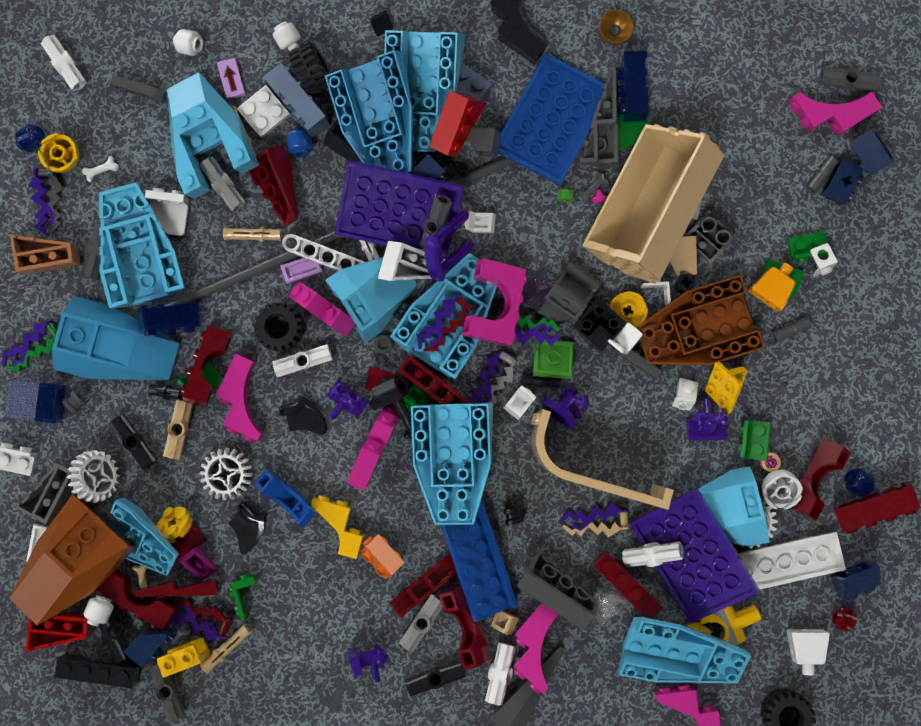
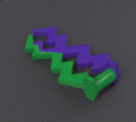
(38, 329)
(533, 331)

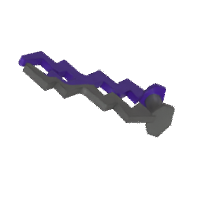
(46, 207)

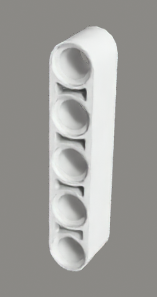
(319, 251)

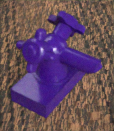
(346, 399)
(562, 411)
(707, 425)
(366, 659)

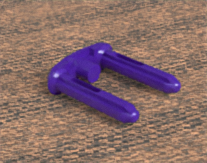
(435, 254)

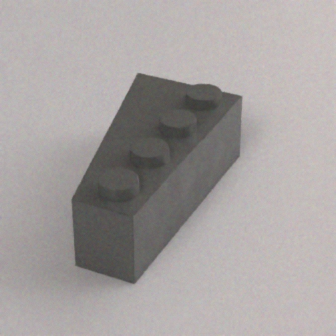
(557, 591)

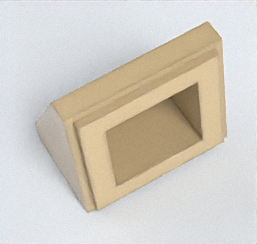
(504, 622)

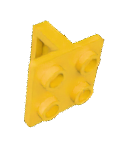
(725, 385)

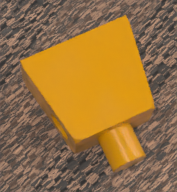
(774, 287)

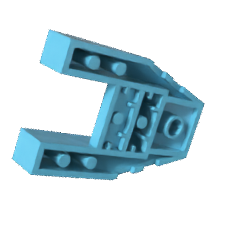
(199, 123)

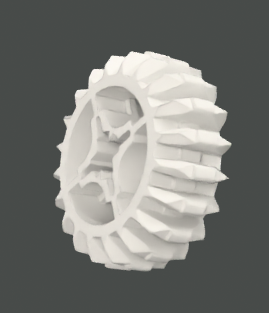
(209, 478)
(86, 481)

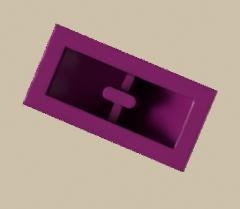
(199, 563)

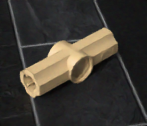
(175, 442)

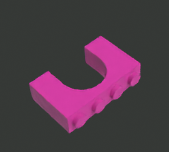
(510, 282)

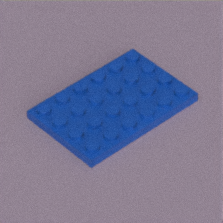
(551, 119)

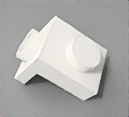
(480, 222)
(685, 394)
(520, 402)

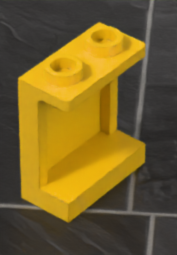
(184, 656)

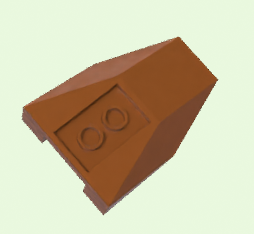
(702, 327)
(68, 562)

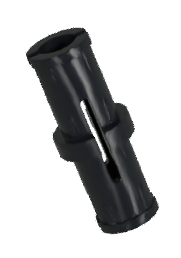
(528, 378)
(166, 392)

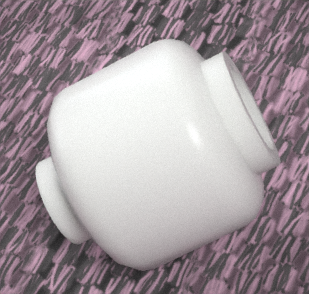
(286, 36)
(188, 42)
(98, 610)

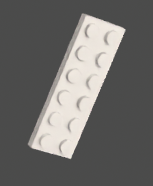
(794, 560)

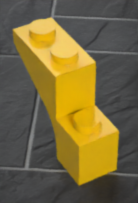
(337, 516)

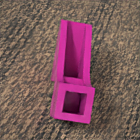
(322, 308)
(685, 701)

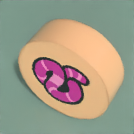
(772, 464)

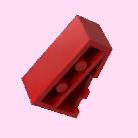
(455, 122)
(58, 630)

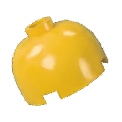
(59, 153)

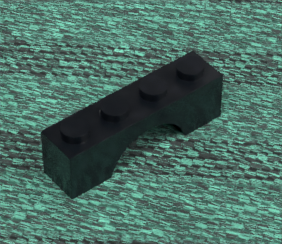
(106, 673)

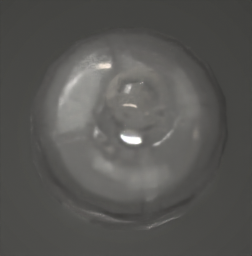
(610, 603)

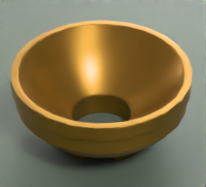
(616, 18)

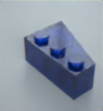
(633, 86)
(168, 319)

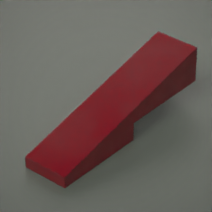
(171, 588)

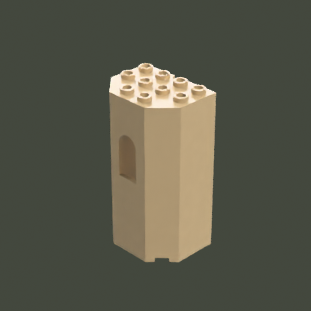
(653, 201)

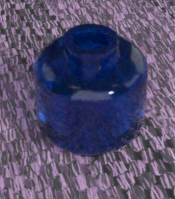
(29, 138)
(859, 482)

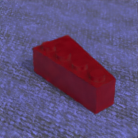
(877, 508)

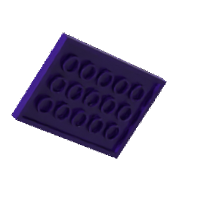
(390, 204)
(711, 569)

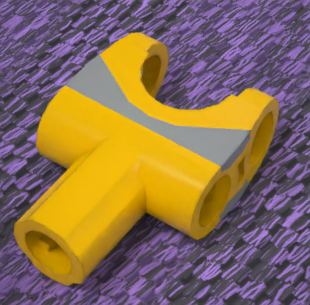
(733, 622)

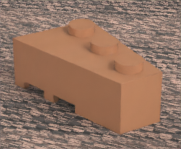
(42, 255)

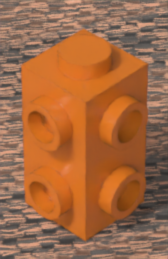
(381, 556)

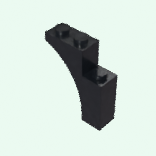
(515, 32)

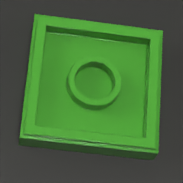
(553, 360)

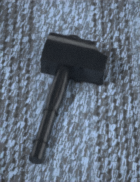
(392, 391)

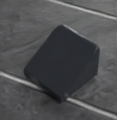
(380, 23)

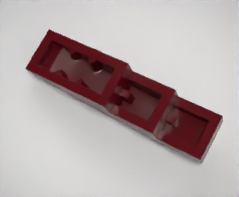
(423, 586)

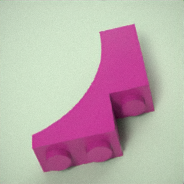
(840, 116)
(234, 390)
(373, 447)
(532, 635)

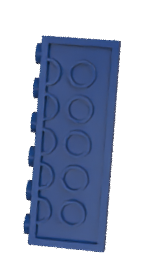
(480, 566)

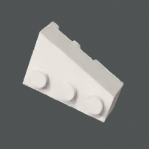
(403, 263)

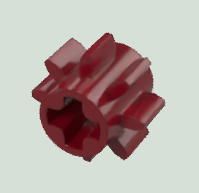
(844, 618)

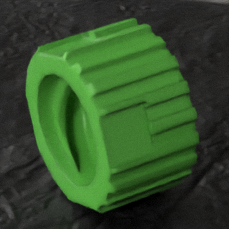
(565, 195)

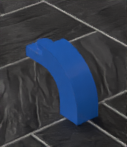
(286, 496)

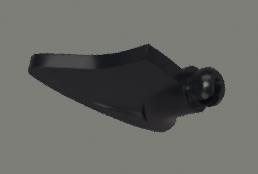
(303, 416)
(248, 527)

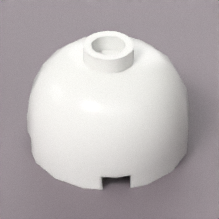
(781, 489)

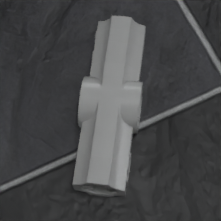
(222, 184)
(414, 632)

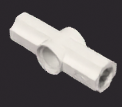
(63, 62)
(314, 357)
(653, 554)
(500, 673)

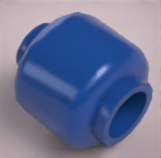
(299, 142)

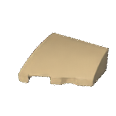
(685, 257)

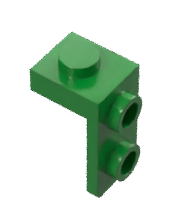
(235, 591)

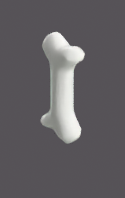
(92, 172)

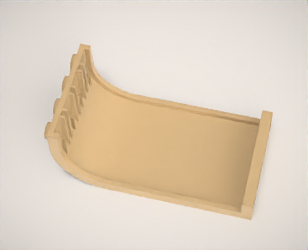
(658, 496)

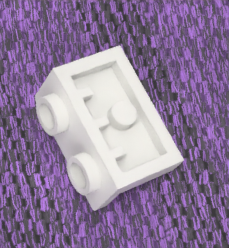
(17, 460)

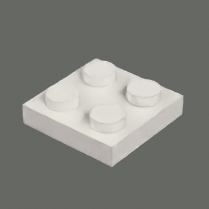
(263, 111)

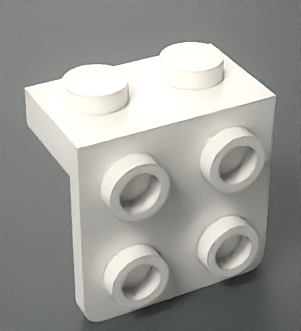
(169, 209)

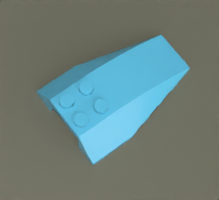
(134, 250)

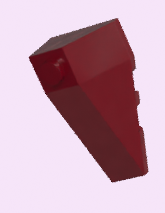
(276, 181)

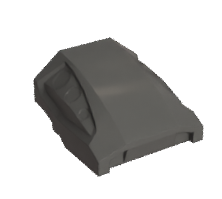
(712, 236)

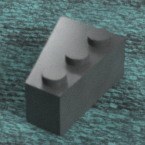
(49, 495)

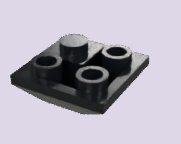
(599, 325)

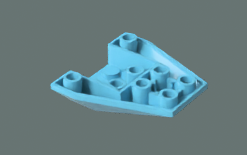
(367, 298)
(737, 506)
(151, 546)

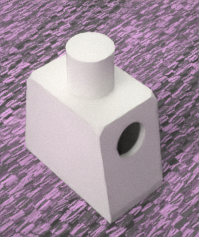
(808, 647)

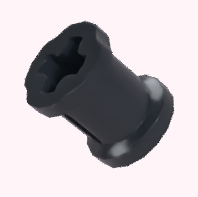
(689, 279)

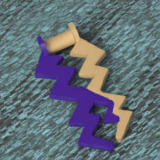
(588, 520)

